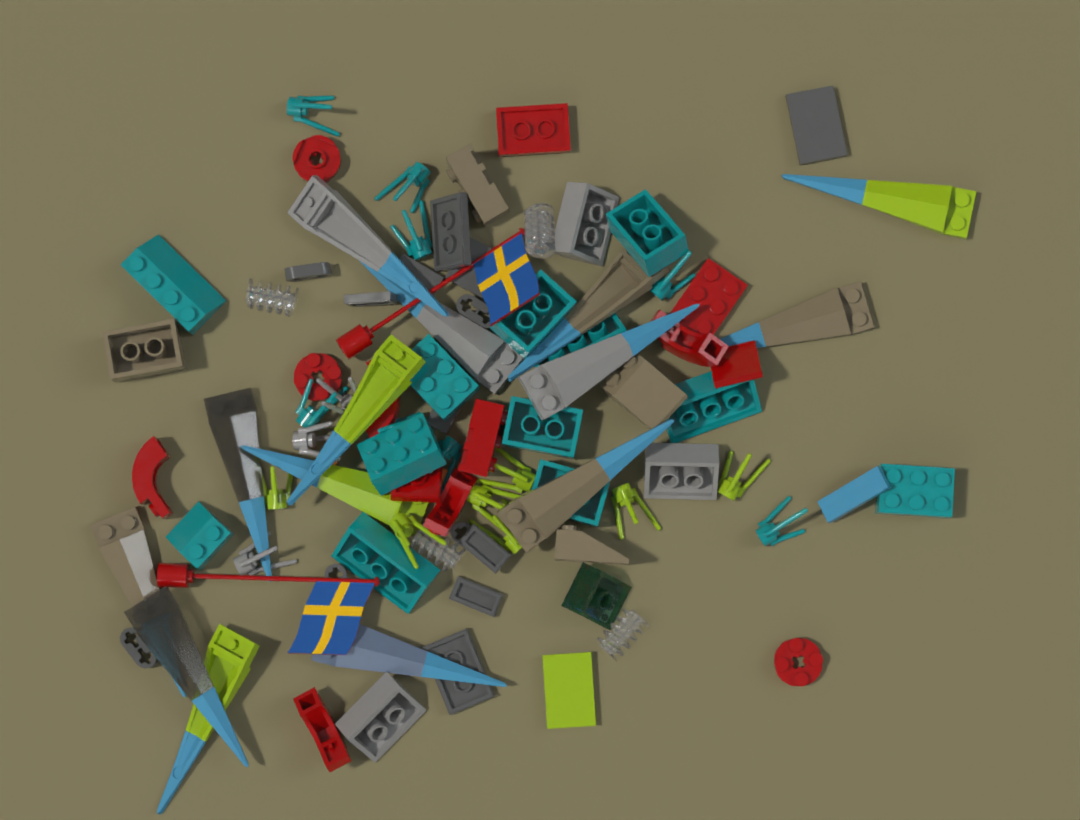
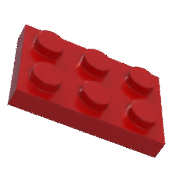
(533, 129)
(715, 292)

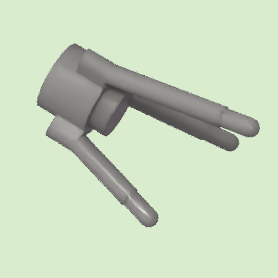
(344, 401)
(304, 439)
(247, 562)

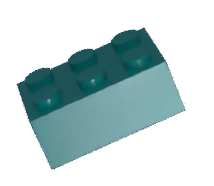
(647, 232)
(536, 319)
(441, 380)
(550, 436)
(401, 454)
(917, 491)
(591, 510)

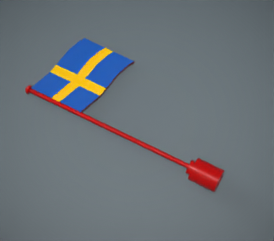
(503, 280)
(329, 615)

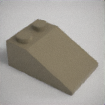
(643, 391)
(580, 547)

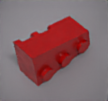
(483, 438)

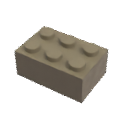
(144, 350)

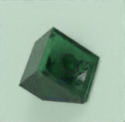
(596, 596)

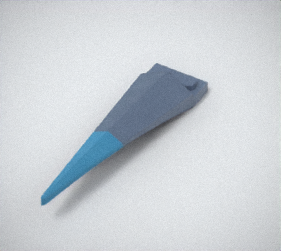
(387, 654)

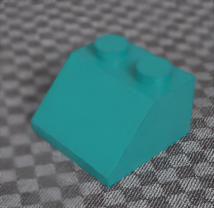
(199, 536)

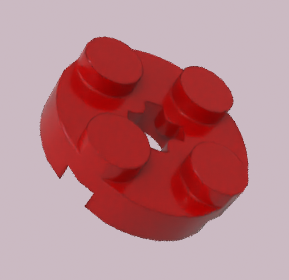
(311, 147)
(314, 363)
(801, 675)

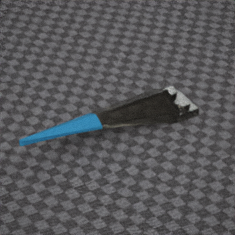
(235, 424)
(168, 637)

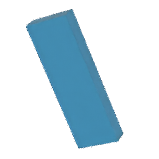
(854, 494)

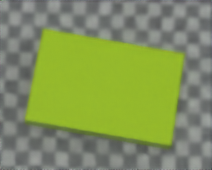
(569, 690)

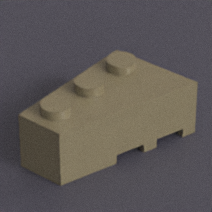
(475, 181)

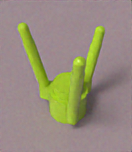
(522, 479)
(731, 487)
(624, 496)
(480, 497)
(276, 498)
(403, 529)
(511, 542)

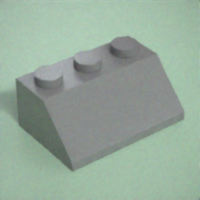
(582, 223)
(681, 471)
(380, 717)

